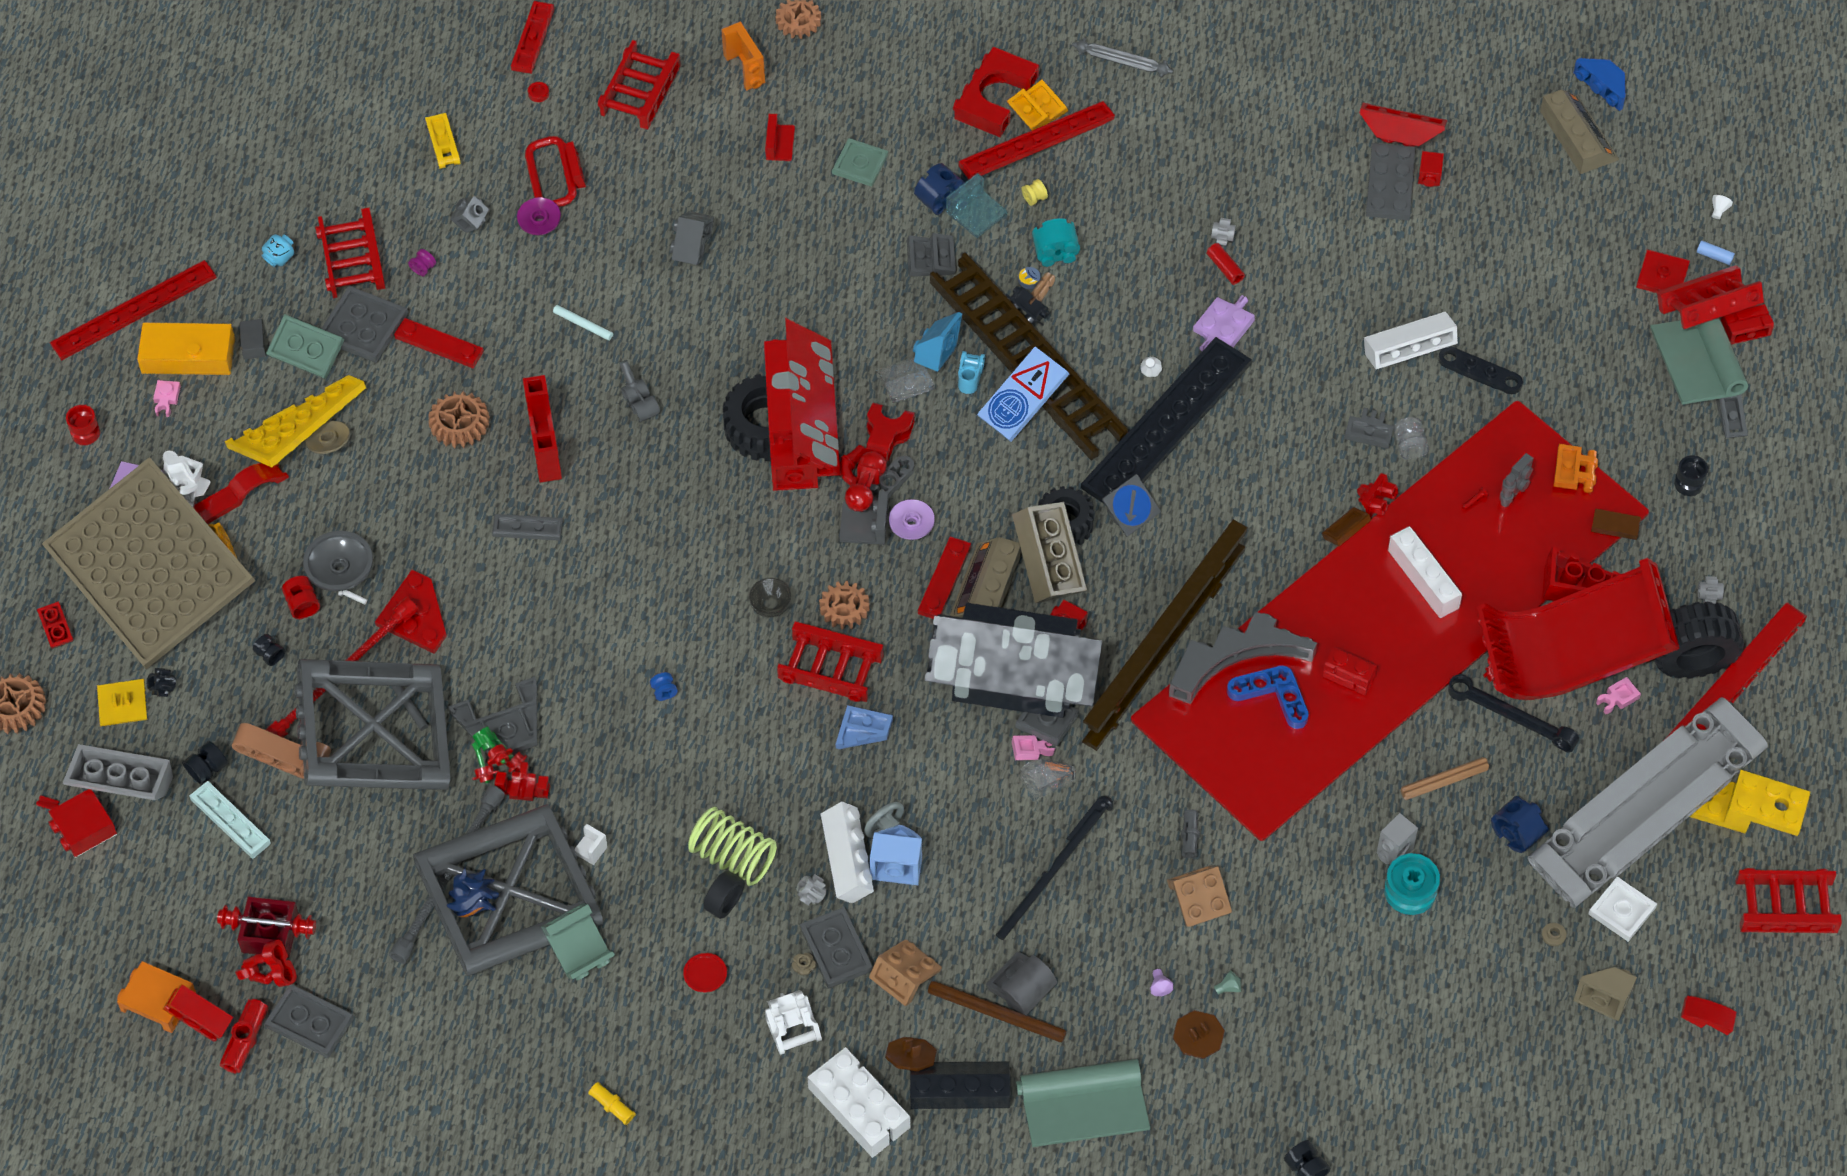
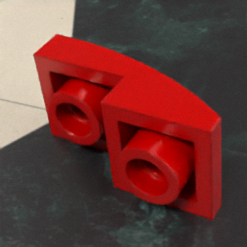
(55, 625)
(1703, 1012)

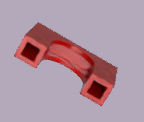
(995, 68)
(542, 428)

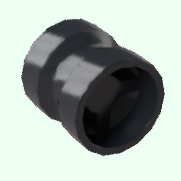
(268, 649)

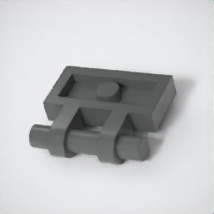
(1517, 480)

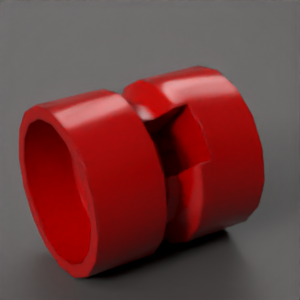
(82, 424)
(300, 597)

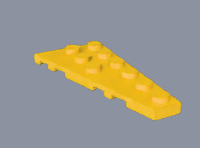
(294, 424)

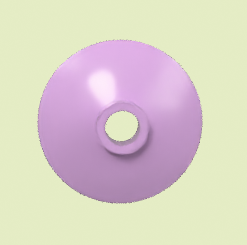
(911, 511)

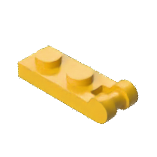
(442, 140)

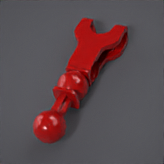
(884, 436)

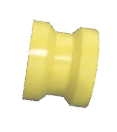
(1034, 192)

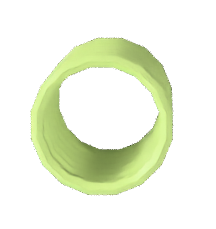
(698, 828)

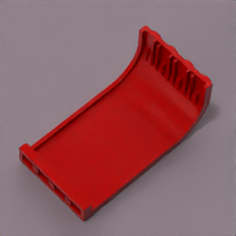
(1579, 636)

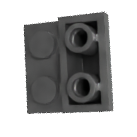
(1022, 982)

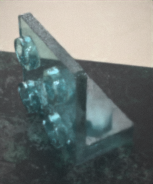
(974, 207)

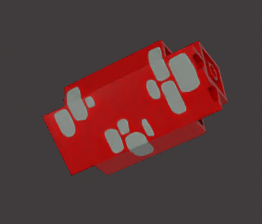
(801, 409)

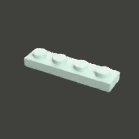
(230, 819)

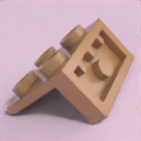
(1201, 895)
(903, 970)

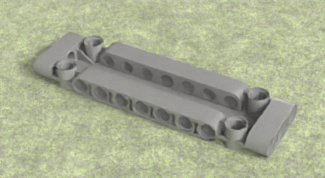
(1647, 802)

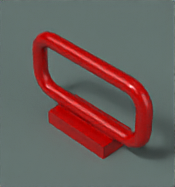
(570, 164)

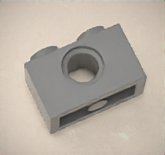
(1396, 839)

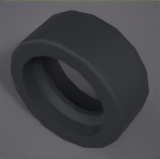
(724, 894)

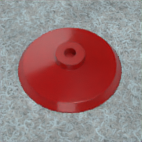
(705, 972)

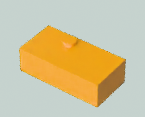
(186, 348)

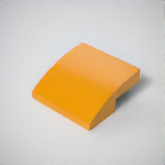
(1037, 105)

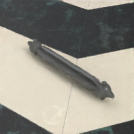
(1122, 57)

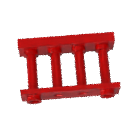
(652, 98)
(370, 258)
(1710, 297)
(826, 641)
(1788, 923)

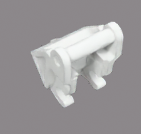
(185, 475)
(788, 1012)

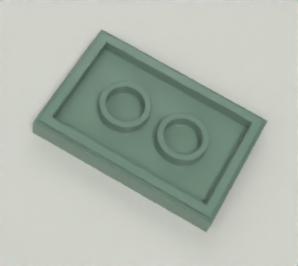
(305, 346)

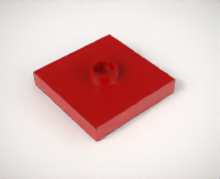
(1661, 271)

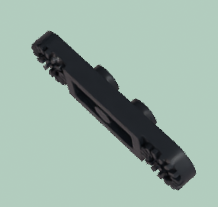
(1480, 370)

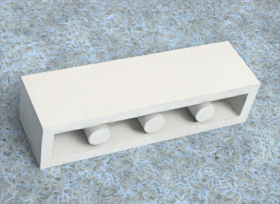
(1410, 340)
(1425, 572)
(847, 852)

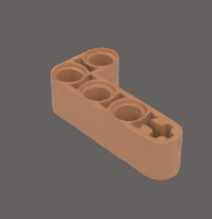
(273, 749)

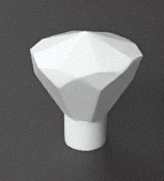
(1720, 205)
(1151, 366)

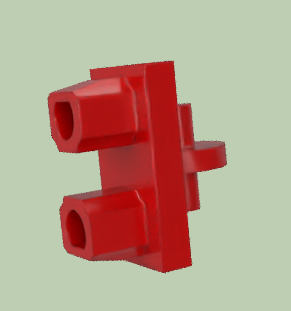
(1373, 495)

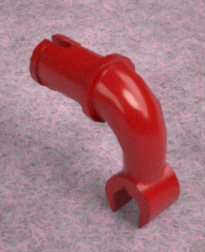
(848, 464)

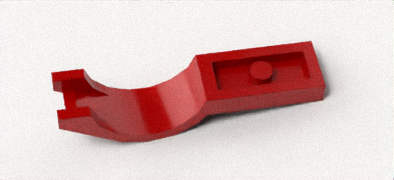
(237, 489)

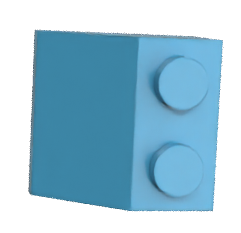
(938, 342)

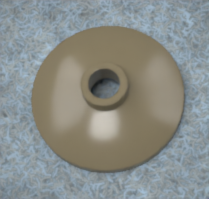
(328, 437)

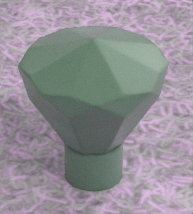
(1230, 983)

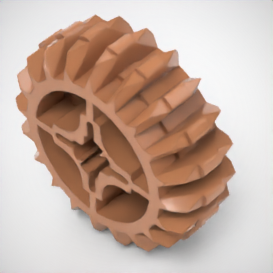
(468, 426)
(24, 694)

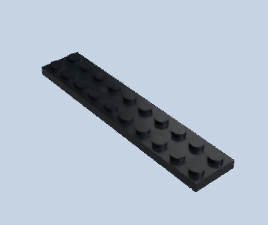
(1169, 419)

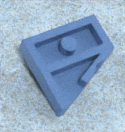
(863, 727)

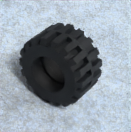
(1076, 505)

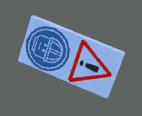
(1023, 394)

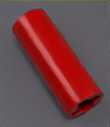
(1225, 263)

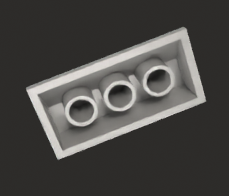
(119, 773)

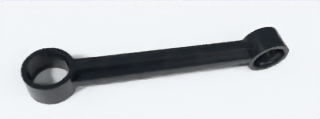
(1561, 737)

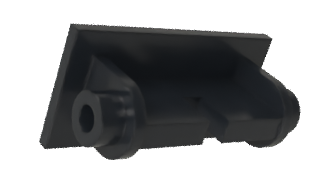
(1035, 311)

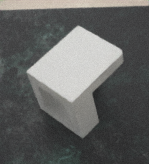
(591, 845)

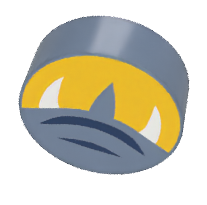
(1029, 277)

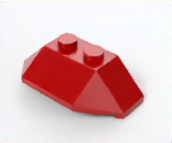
(1401, 126)

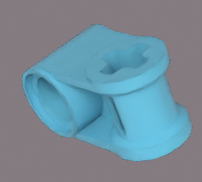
(970, 371)

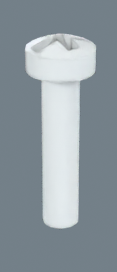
(353, 596)

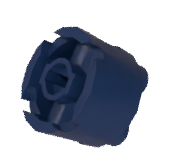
(937, 187)
(1519, 824)

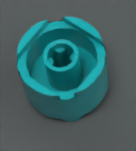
(1056, 242)

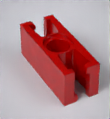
(197, 1013)

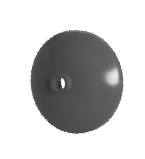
(335, 551)

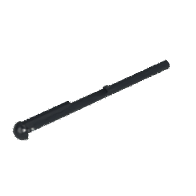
(1075, 837)

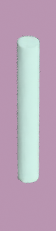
(582, 322)

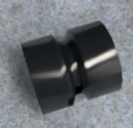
(1691, 475)
(205, 762)
(1305, 1161)

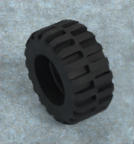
(741, 433)
(1707, 640)

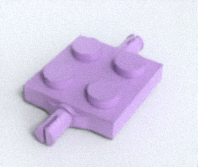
(1224, 321)

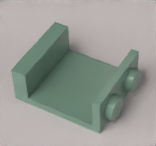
(577, 942)

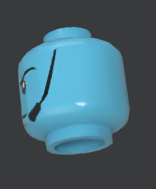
(277, 250)

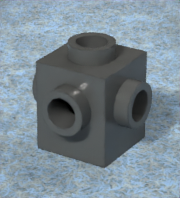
(469, 213)

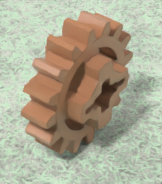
(798, 18)
(844, 605)

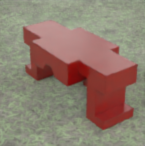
(523, 784)

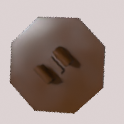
(1198, 1034)
(911, 1053)

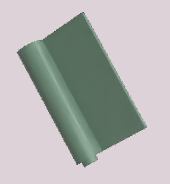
(1700, 360)
(1083, 1102)

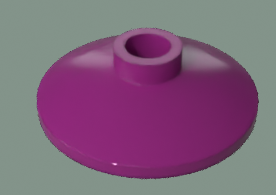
(538, 209)

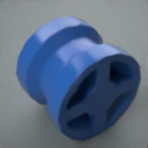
(663, 686)

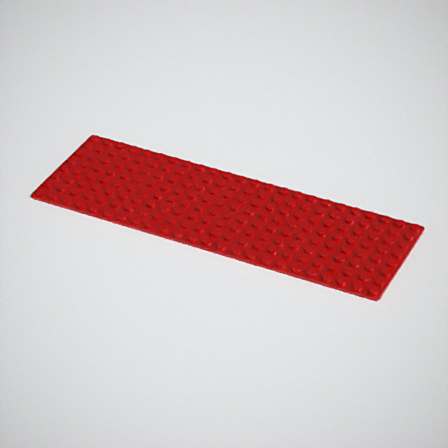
(1373, 610)

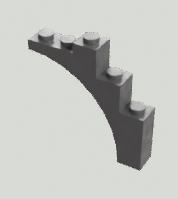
(1232, 646)

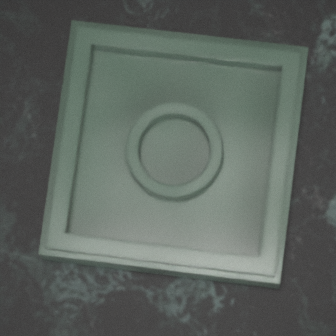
(860, 162)

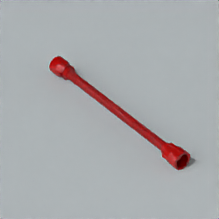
(402, 612)

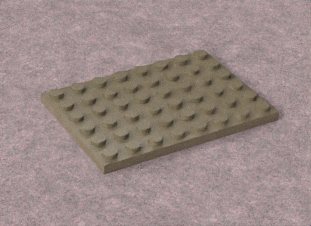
(148, 562)

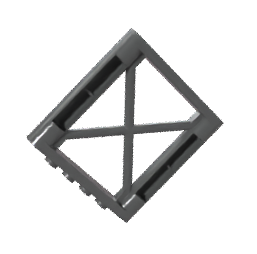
(327, 770)
(441, 860)

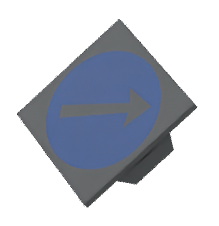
(1131, 505)

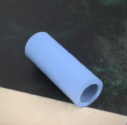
(1715, 252)

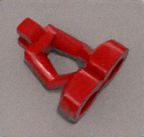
(275, 956)

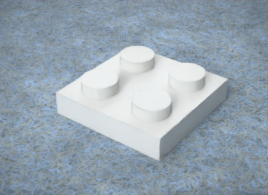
(1622, 909)

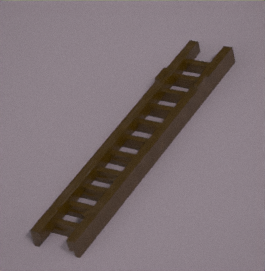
(1026, 331)
(1164, 635)

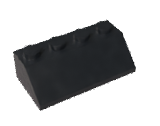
(961, 1086)

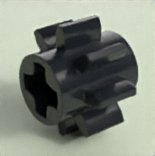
(161, 682)

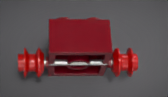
(266, 921)

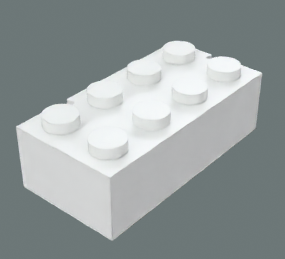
(858, 1102)

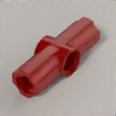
(239, 1048)

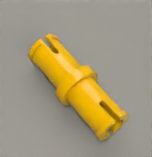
(611, 1103)

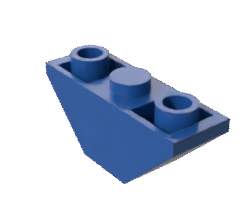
(1603, 79)

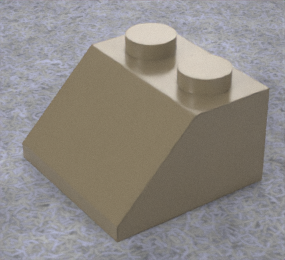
(1606, 991)

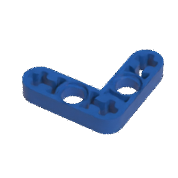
(1279, 687)

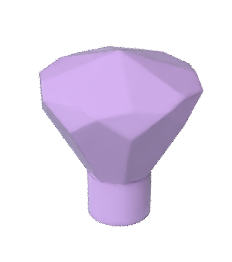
(1160, 985)

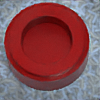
(538, 92)

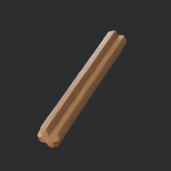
(1444, 778)

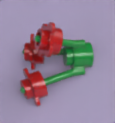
(498, 755)

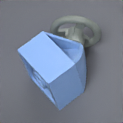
(895, 848)

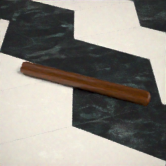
(997, 1011)

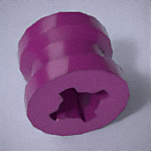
(422, 262)

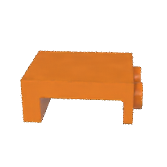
(739, 43)
(149, 992)

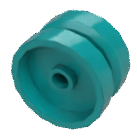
(1411, 884)

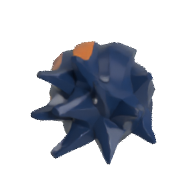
(471, 894)

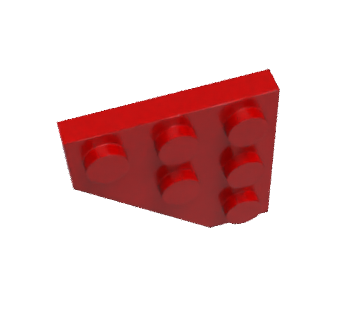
(426, 625)

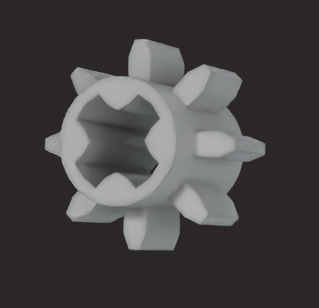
(1223, 231)
(1710, 590)
(811, 889)

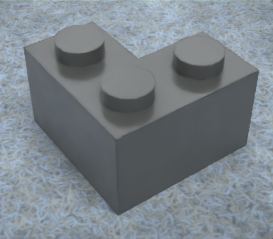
(691, 234)

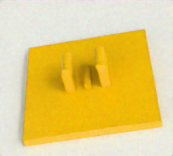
(122, 702)

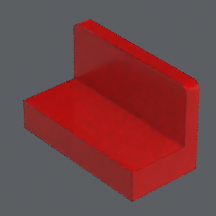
(779, 140)

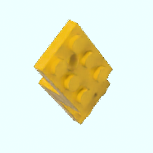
(1754, 800)

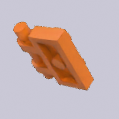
(1568, 465)

